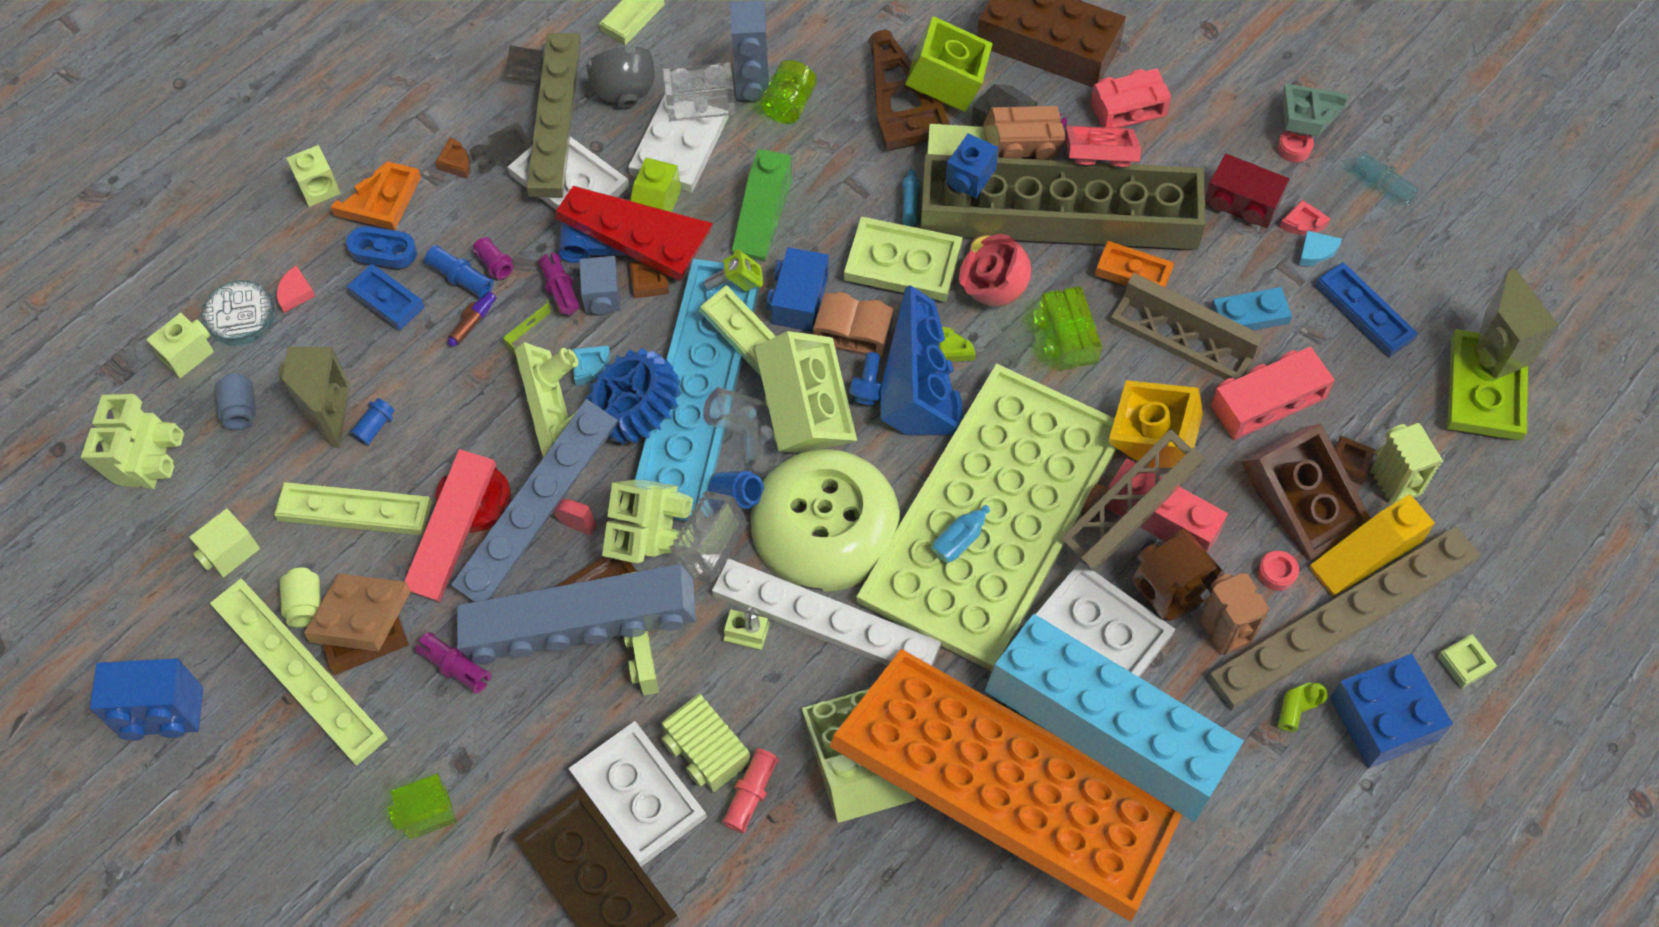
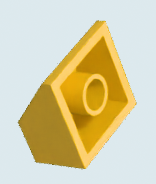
(1149, 413)

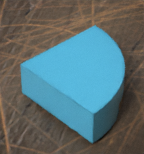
(1318, 248)
(591, 362)

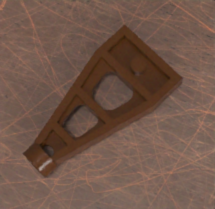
(903, 126)

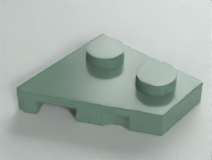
(1310, 109)

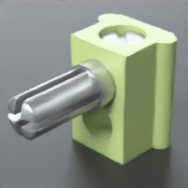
(753, 632)

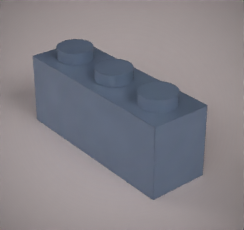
(749, 49)

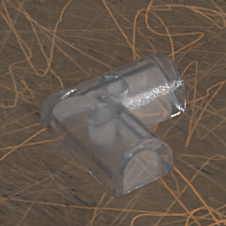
(752, 420)

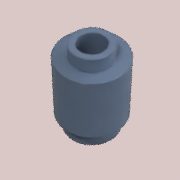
(235, 401)

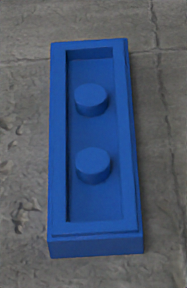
(1366, 309)

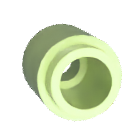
(299, 596)

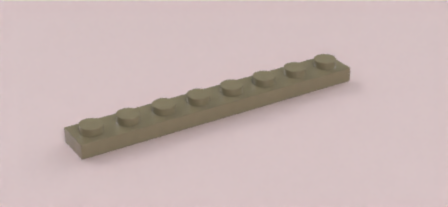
(1343, 618)

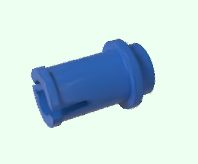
(372, 421)

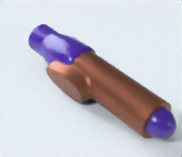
(471, 316)

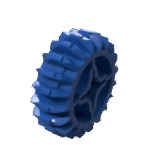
(637, 393)

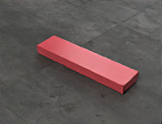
(449, 525)

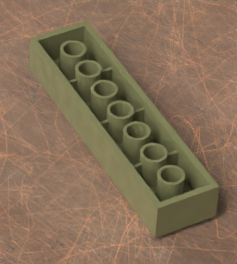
(1071, 203)

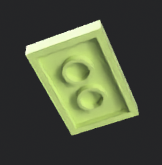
(901, 256)

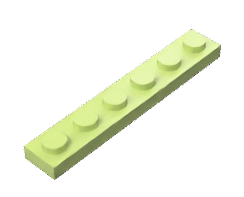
(299, 672)

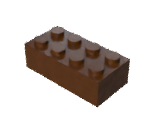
(1054, 35)

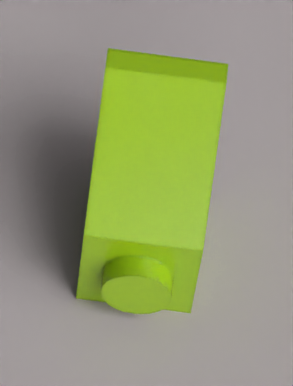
(657, 185)

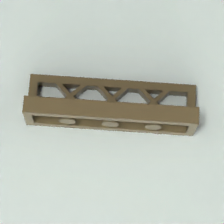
(1190, 323)
(1142, 509)

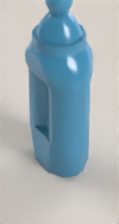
(910, 192)
(959, 535)

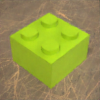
(949, 64)

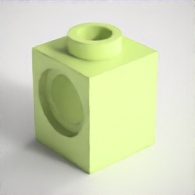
(313, 175)

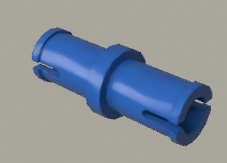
(458, 271)

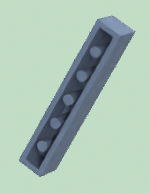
(576, 614)

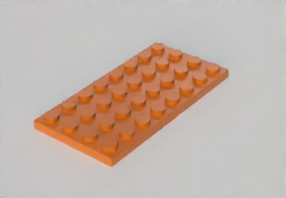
(1010, 782)

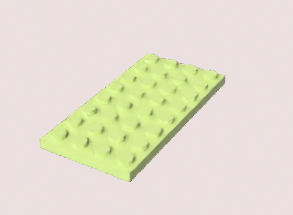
(1034, 466)

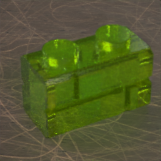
(1068, 328)

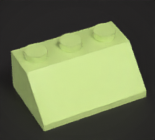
(804, 392)

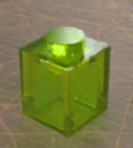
(422, 807)

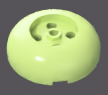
(851, 548)

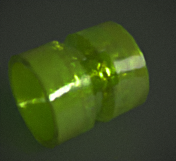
(788, 91)

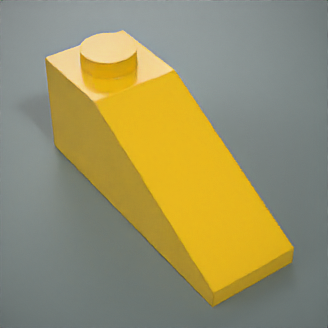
(1373, 545)

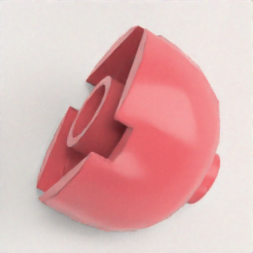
(996, 271)

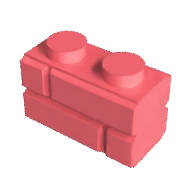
(1130, 99)

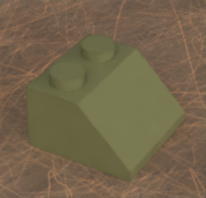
(1513, 327)
(317, 388)

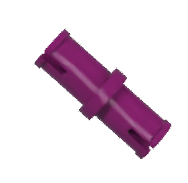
(453, 663)

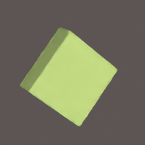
(1466, 661)

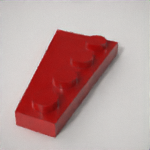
(641, 231)

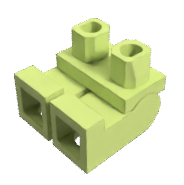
(131, 443)
(643, 519)

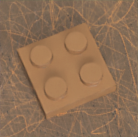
(357, 612)

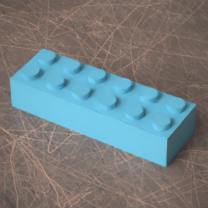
(1113, 716)

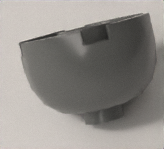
(621, 75)

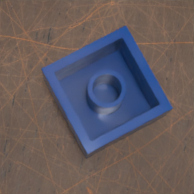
(147, 698)
(1390, 710)

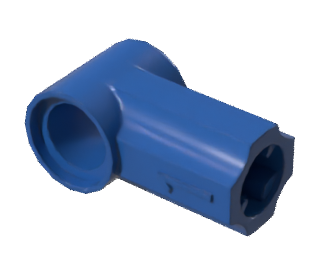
(578, 245)

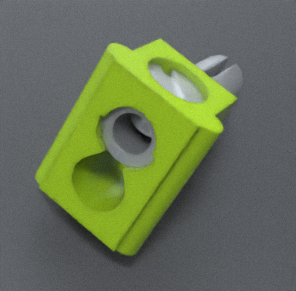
(739, 270)

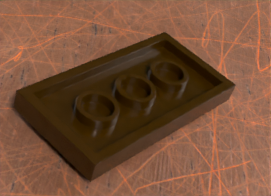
(592, 869)

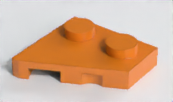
(381, 197)

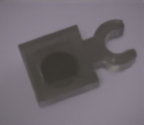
(524, 64)
(504, 147)

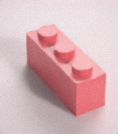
(1271, 392)
(1176, 513)

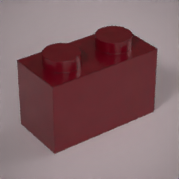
(1246, 190)

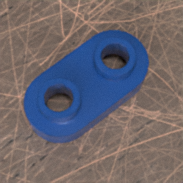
(384, 247)

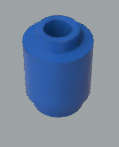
(739, 484)

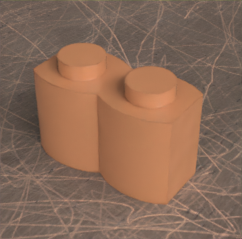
(854, 323)

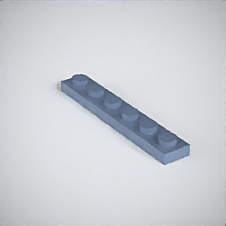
(535, 502)

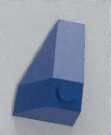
(916, 379)

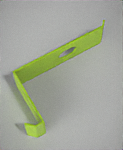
(523, 328)

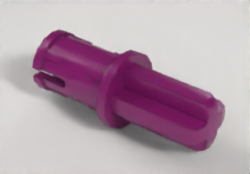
(558, 284)

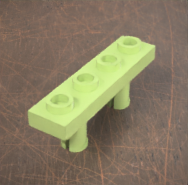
(543, 392)

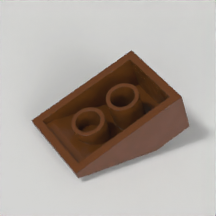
(1307, 489)

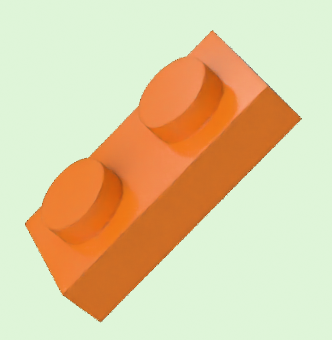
(1121, 262)

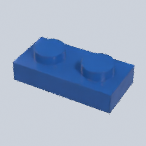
(385, 296)

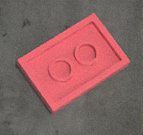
(1102, 143)

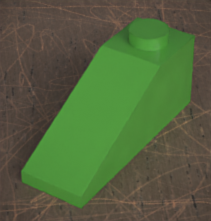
(763, 203)

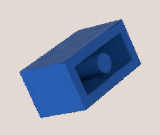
(799, 289)

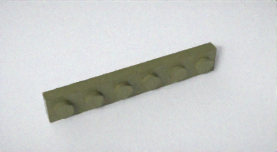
(554, 115)

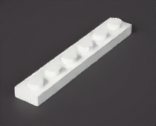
(820, 615)

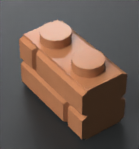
(1025, 131)
(1233, 612)

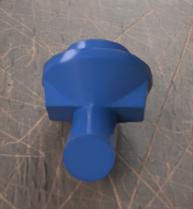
(867, 389)

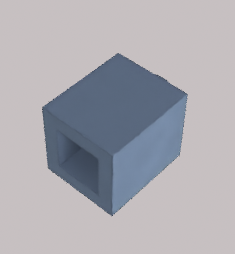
(600, 285)

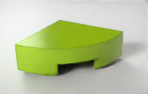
(956, 347)

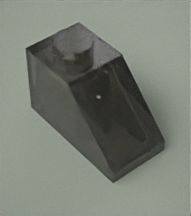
(998, 96)

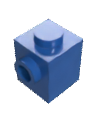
(971, 165)

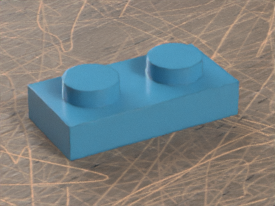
(1255, 309)

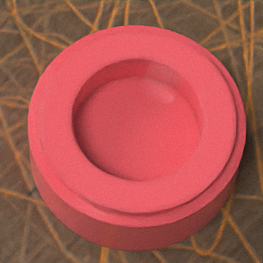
(1295, 147)
(1278, 570)

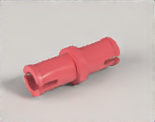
(750, 790)

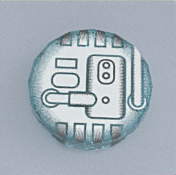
(238, 312)

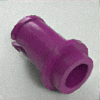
(497, 263)

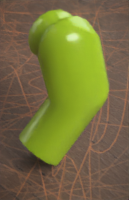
(1298, 701)

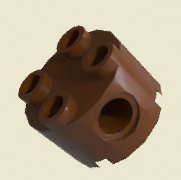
(1175, 575)

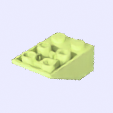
(850, 787)

